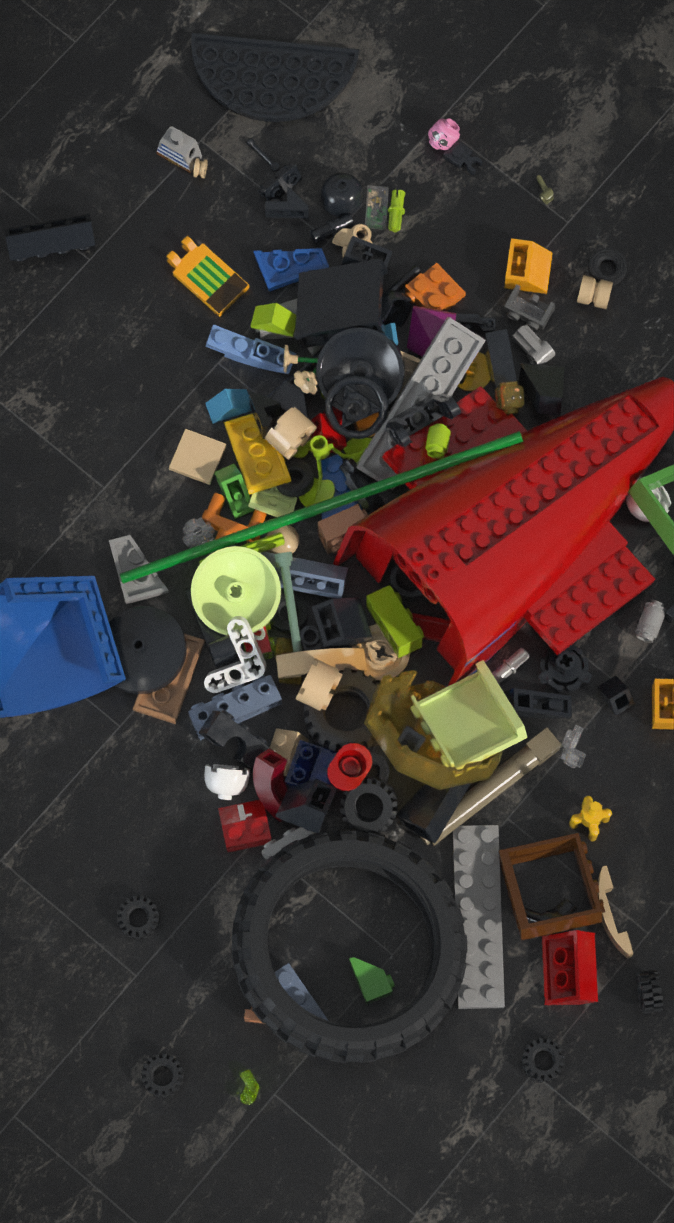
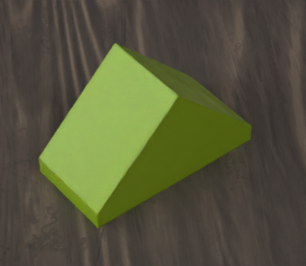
(274, 319)

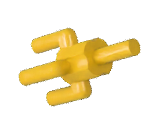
(591, 817)

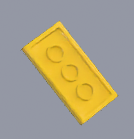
(257, 459)

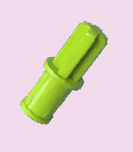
(396, 210)

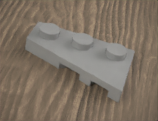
(127, 557)

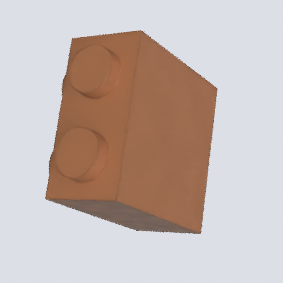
(333, 529)

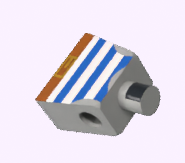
(177, 146)

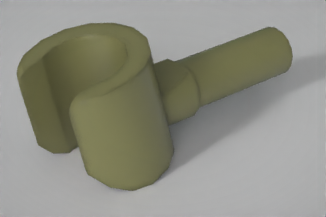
(547, 194)

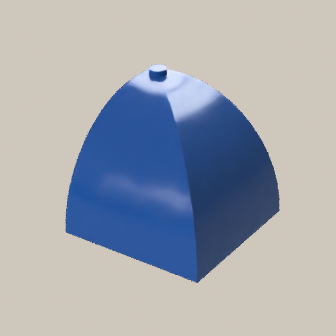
(53, 644)

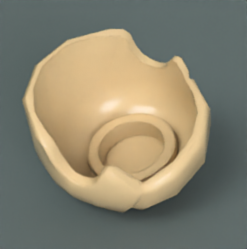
(291, 540)

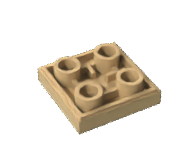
(197, 456)

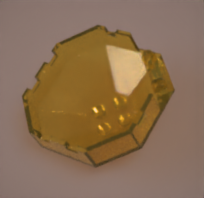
(388, 718)

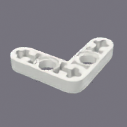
(243, 665)

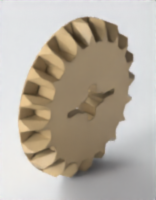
(381, 666)

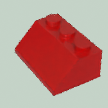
(570, 968)

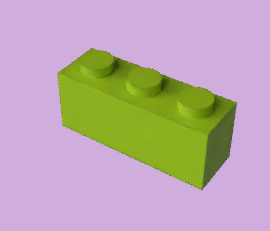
(394, 621)

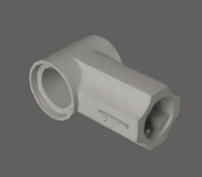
(537, 351)

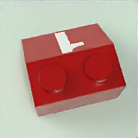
(244, 825)

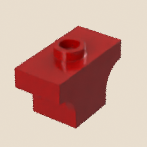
(325, 429)

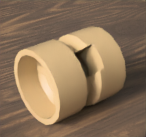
(594, 292)

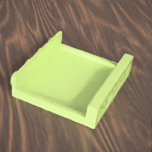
(469, 719)

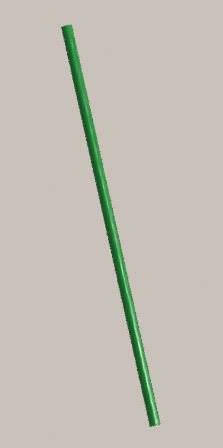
(321, 507)

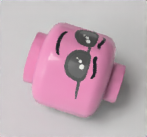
(443, 134)

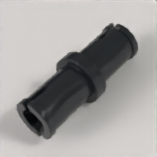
(331, 228)

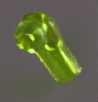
(251, 1088)

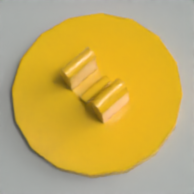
(477, 374)

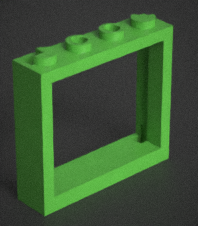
(650, 505)

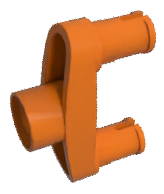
(225, 526)

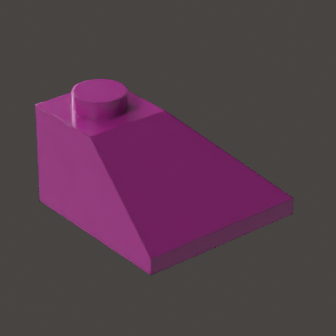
(424, 327)

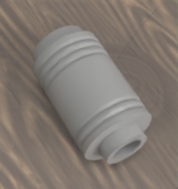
(650, 621)

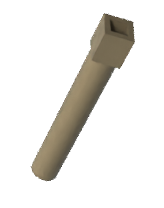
(533, 754)

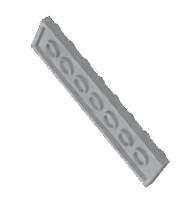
(435, 374)
(479, 900)

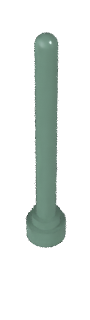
(284, 561)

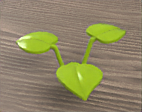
(321, 449)

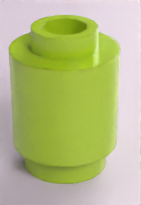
(437, 441)

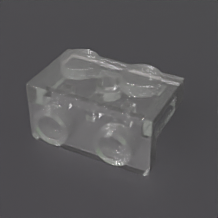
(570, 755)

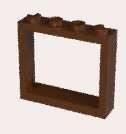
(546, 849)

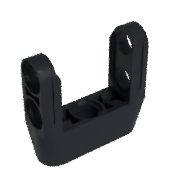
(400, 432)

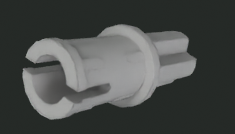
(510, 665)

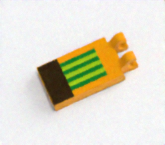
(207, 276)

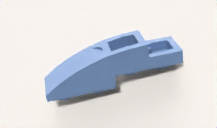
(247, 351)

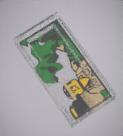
(376, 207)

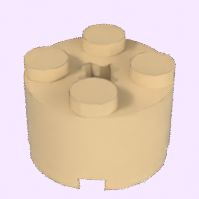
(290, 432)
(317, 685)

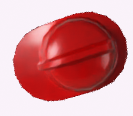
(349, 767)

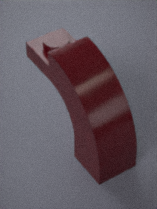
(269, 780)

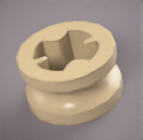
(200, 168)

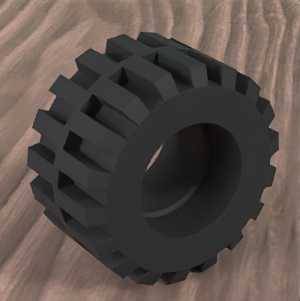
(363, 824)

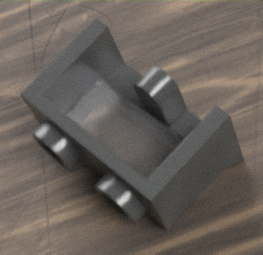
(528, 309)

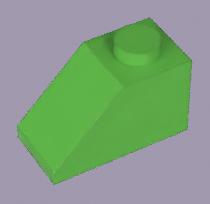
(234, 490)
(371, 980)

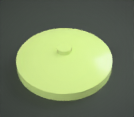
(235, 584)

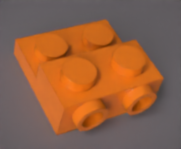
(434, 290)

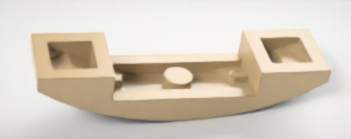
(300, 662)
(621, 940)

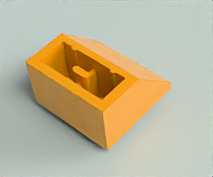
(528, 266)
(663, 704)

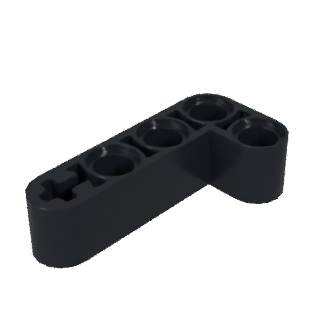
(218, 645)

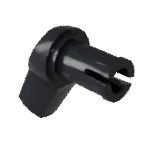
(564, 908)

